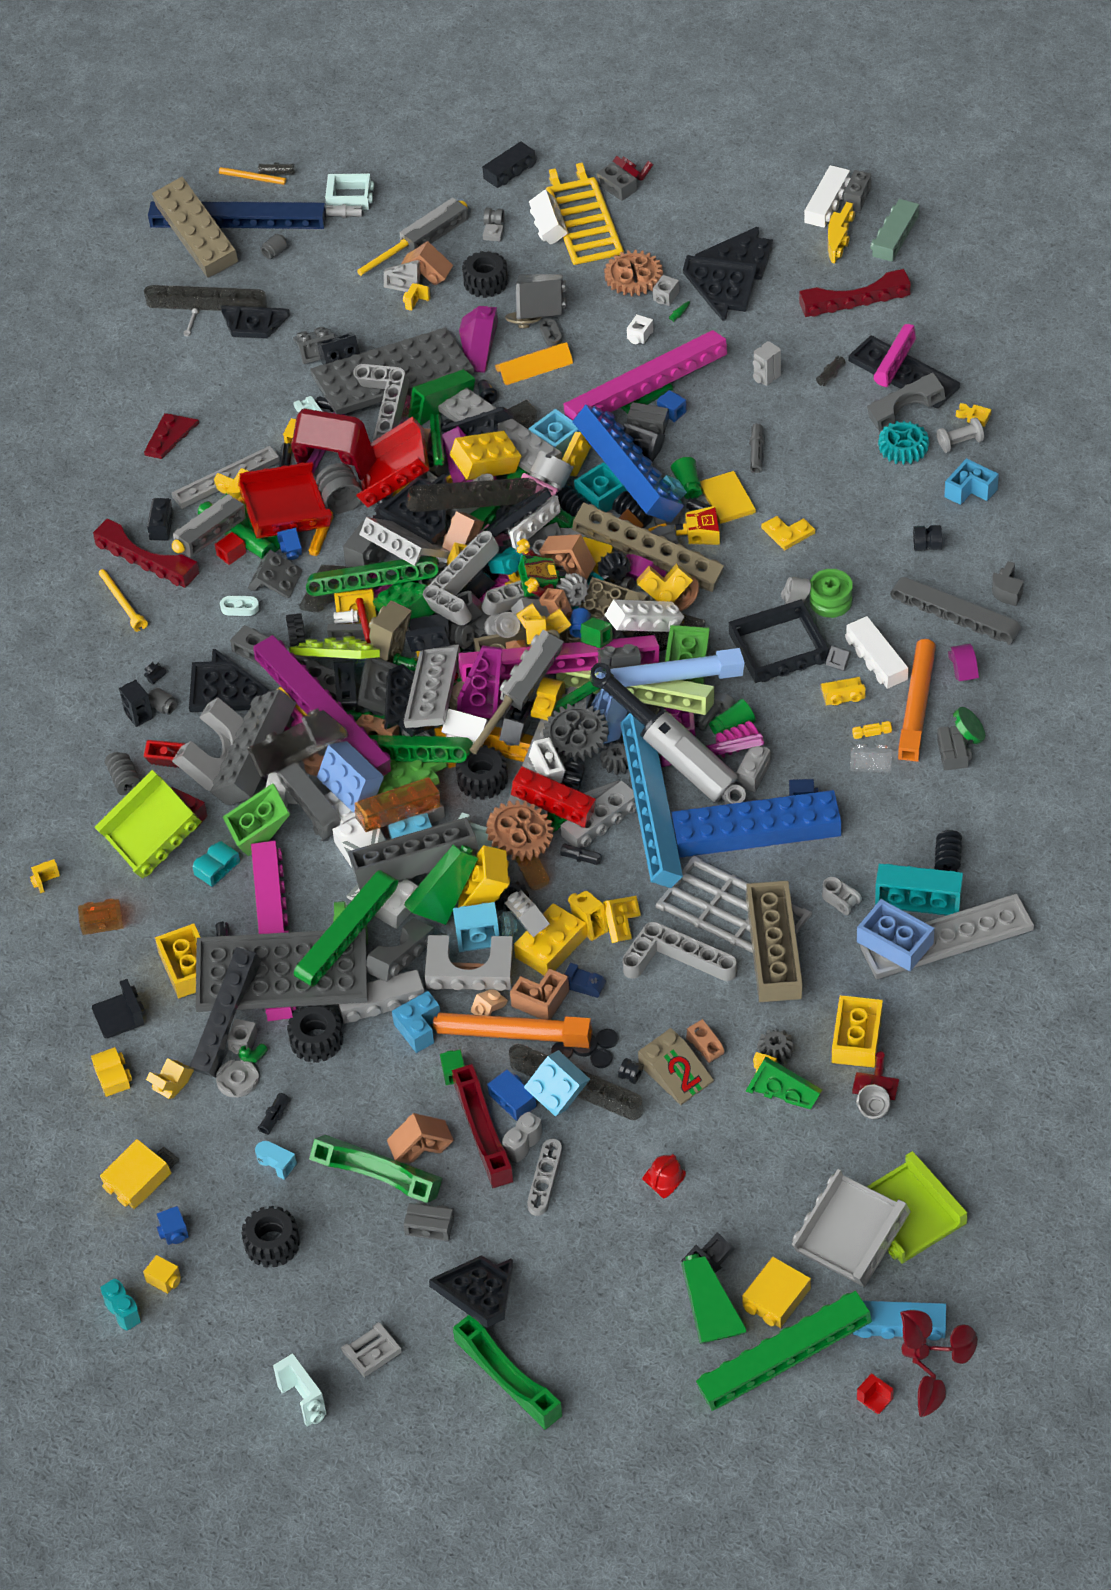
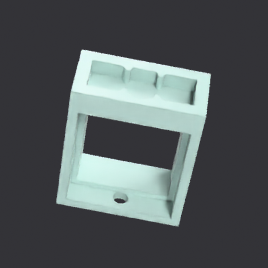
(349, 181)

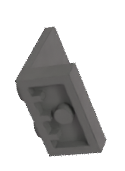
(308, 343)
(276, 574)

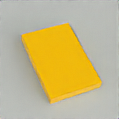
(727, 496)

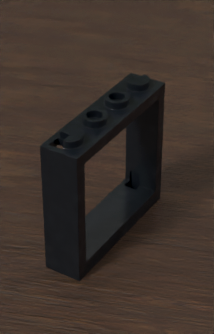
(775, 617)

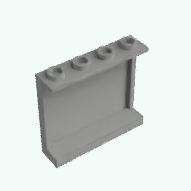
(401, 541)
(850, 1228)

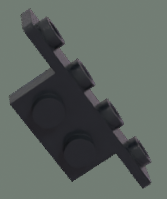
(480, 424)

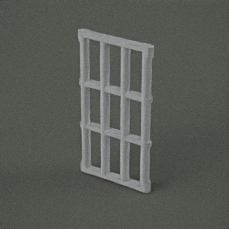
(711, 907)

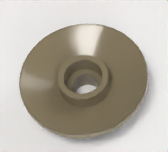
(522, 323)

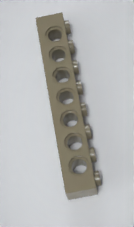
(601, 532)

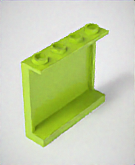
(148, 824)
(931, 1205)

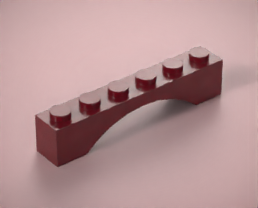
(820, 301)
(176, 568)
(478, 1118)

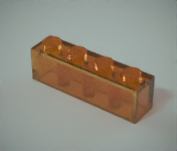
(397, 804)

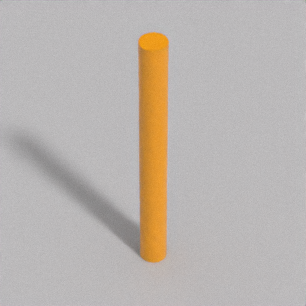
(250, 175)

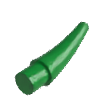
(679, 311)

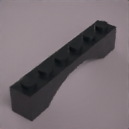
(213, 1041)

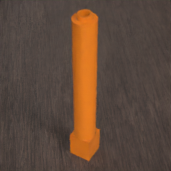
(917, 701)
(571, 1031)

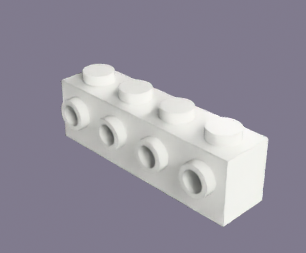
(643, 615)

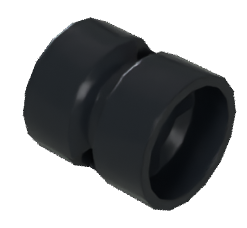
(927, 537)

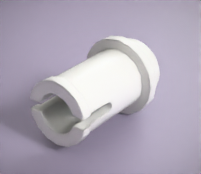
(346, 617)

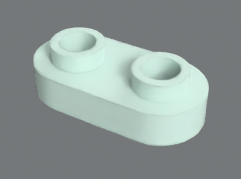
(240, 605)

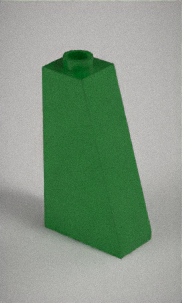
(430, 395)
(443, 885)
(709, 1303)

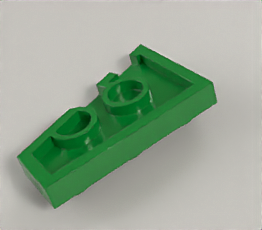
(779, 1082)

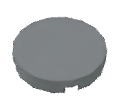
(237, 1084)

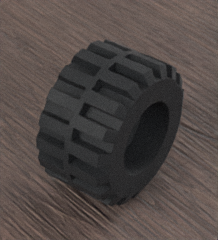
(485, 274)
(486, 783)
(315, 1046)
(270, 1251)

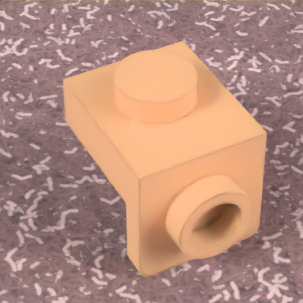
(488, 1002)

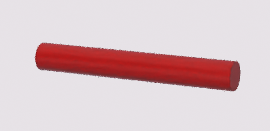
(363, 618)

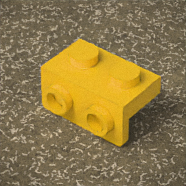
(576, 452)

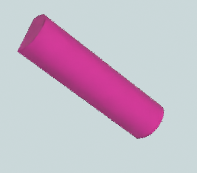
(895, 355)

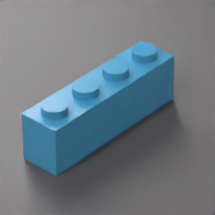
(888, 1321)

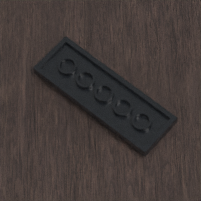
(872, 352)

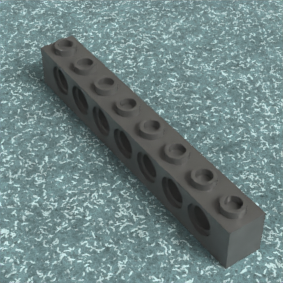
(246, 638)

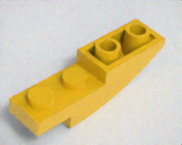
(838, 231)

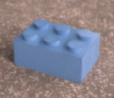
(348, 774)
(895, 935)

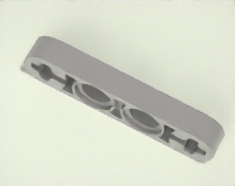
(544, 1177)

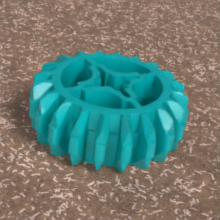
(903, 446)

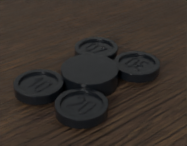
(599, 1057)

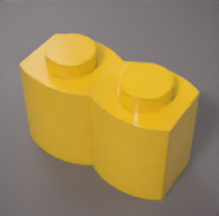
(110, 1071)

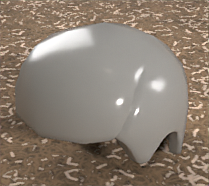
(873, 1098)

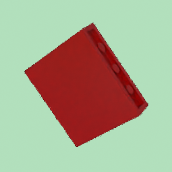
(399, 460)
(283, 499)

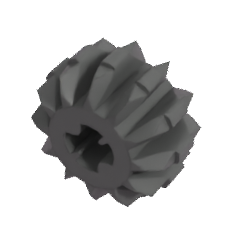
(614, 758)
(776, 1045)

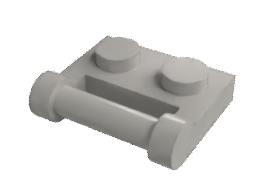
(375, 1354)

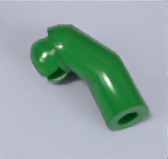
(252, 1055)

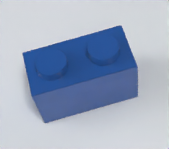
(511, 1094)

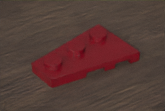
(168, 434)

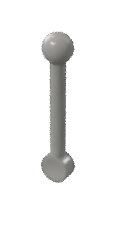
(195, 311)

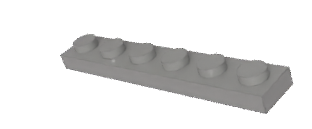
(206, 486)

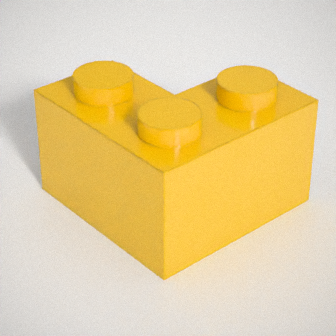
(667, 587)

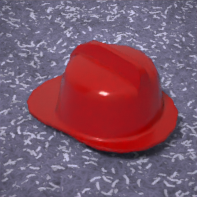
(664, 1175)

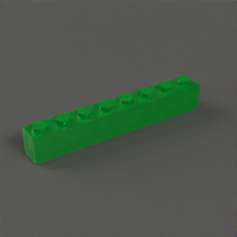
(783, 1350)

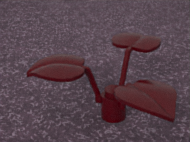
(916, 1328)

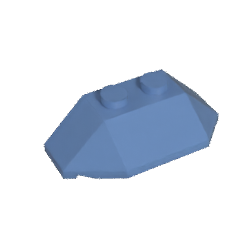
(613, 713)

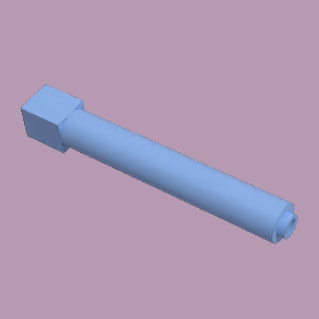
(724, 664)

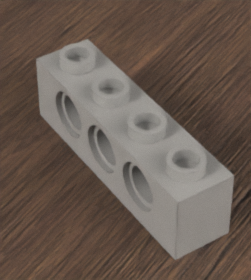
(608, 810)

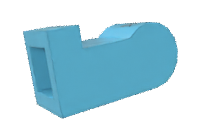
(276, 1157)

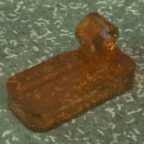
(533, 872)

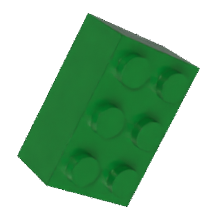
(408, 595)

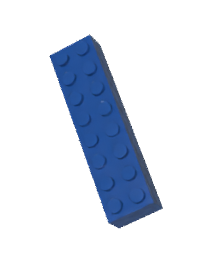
(628, 463)
(756, 823)

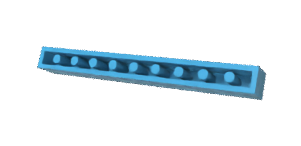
(651, 805)

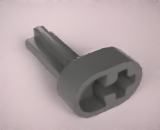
(721, 703)

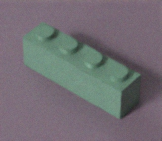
(895, 230)

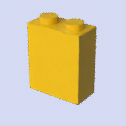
(135, 1174)
(776, 1292)

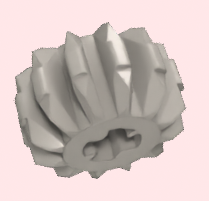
(574, 588)

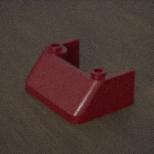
(335, 434)

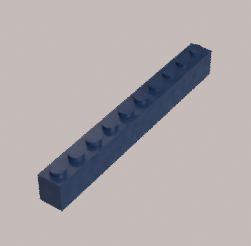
(256, 215)

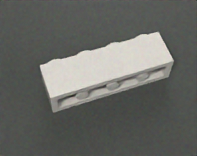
(827, 196)
(876, 652)

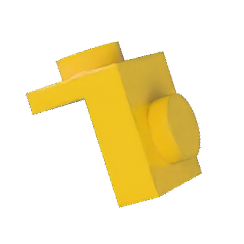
(414, 294)
(44, 872)

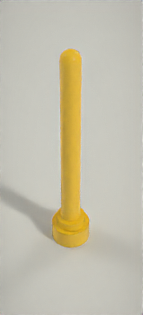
(136, 620)

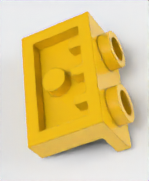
(843, 691)

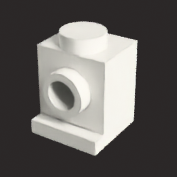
(637, 333)

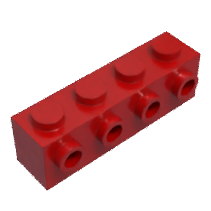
(553, 796)

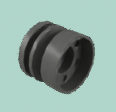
(338, 488)

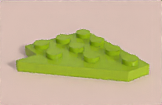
(330, 647)

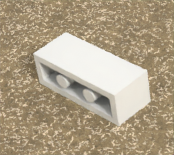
(548, 217)

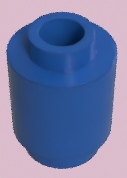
(578, 617)

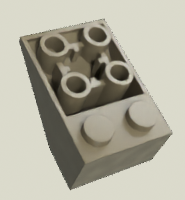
(601, 596)

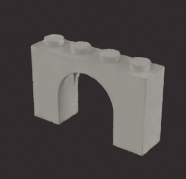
(198, 763)
(493, 975)

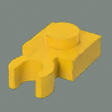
(982, 413)

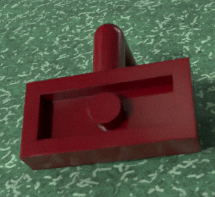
(630, 167)
(863, 1079)

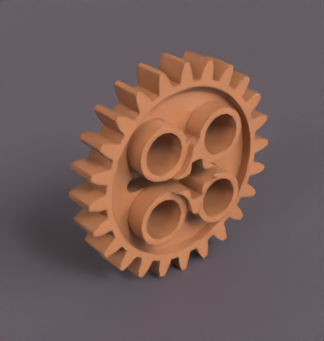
(620, 274)
(519, 830)

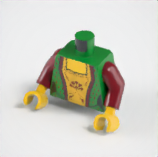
(536, 571)

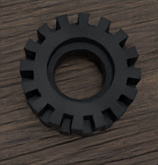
(295, 629)

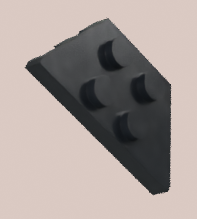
(253, 321)

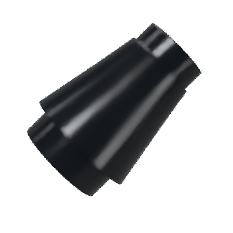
(486, 391)

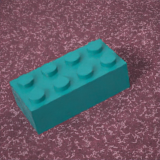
(919, 889)

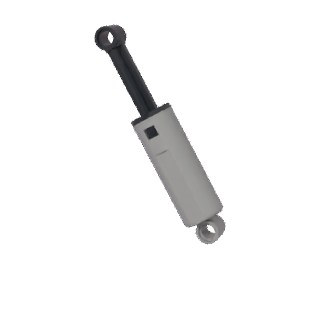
(674, 742)

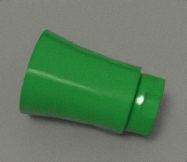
(686, 472)
(732, 717)

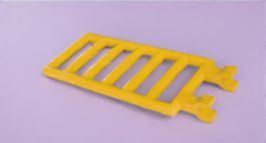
(605, 215)

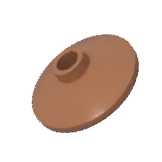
(688, 596)

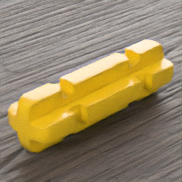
(871, 729)

